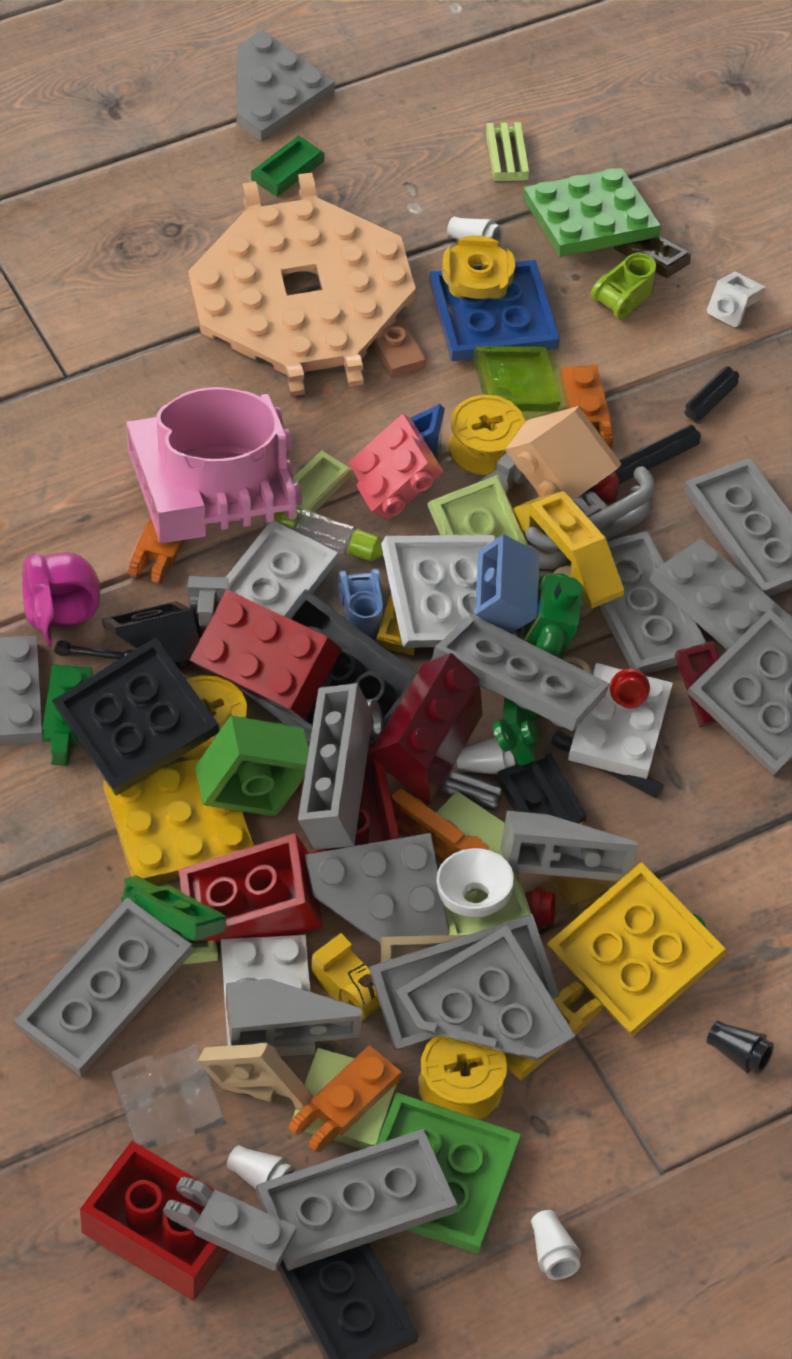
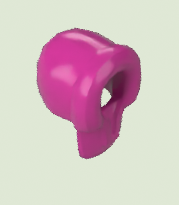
(58, 591)

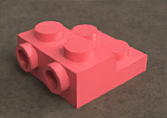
(395, 468)

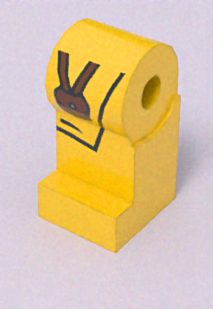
(344, 975)

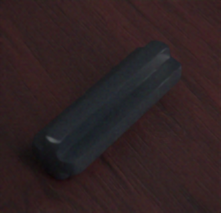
(711, 394)

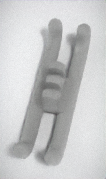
(608, 520)

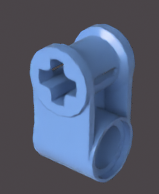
(362, 600)

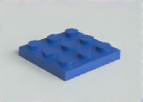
(516, 319)

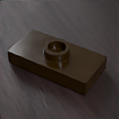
(667, 255)

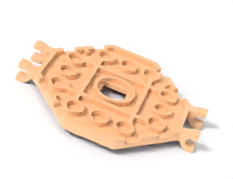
(245, 301)

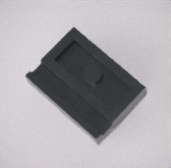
(541, 790)

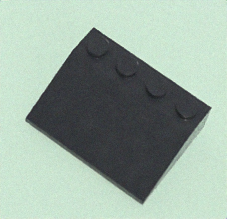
(360, 661)

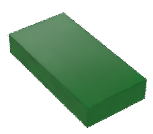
(285, 165)

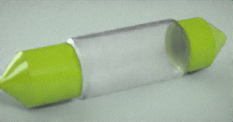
(334, 534)

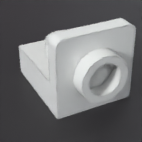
(732, 298)

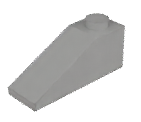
(564, 848)
(286, 1014)

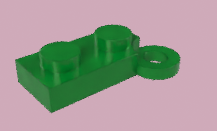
(517, 732)

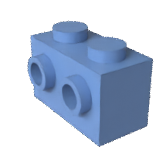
(507, 584)

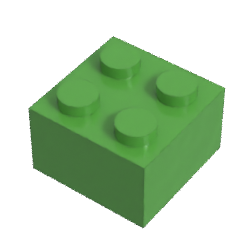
(252, 766)

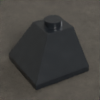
(169, 623)

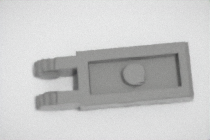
(232, 1224)

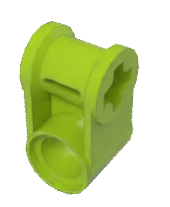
(626, 285)

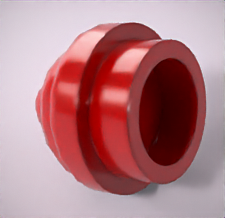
(607, 488)
(629, 688)
(542, 906)

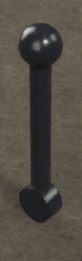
(63, 648)

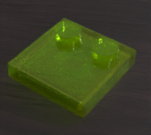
(518, 376)

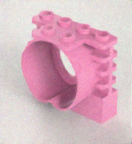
(188, 488)

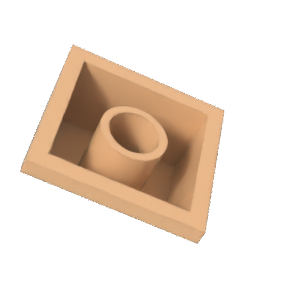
(562, 453)

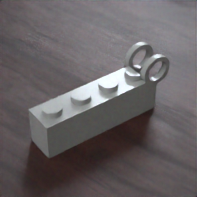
(337, 765)

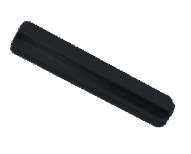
(658, 452)

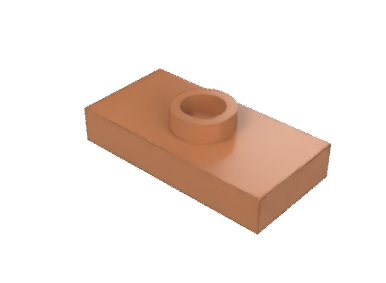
(399, 350)

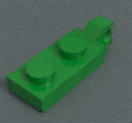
(54, 727)
(174, 909)

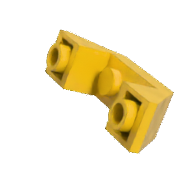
(579, 541)

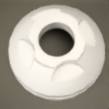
(475, 870)

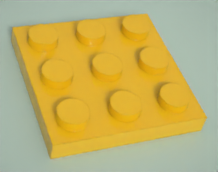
(169, 827)
(637, 949)

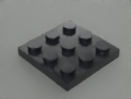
(136, 716)

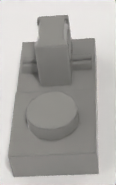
(205, 597)

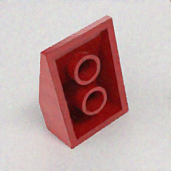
(257, 889)

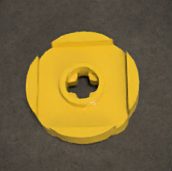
(478, 284)

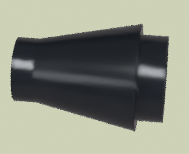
(742, 1046)

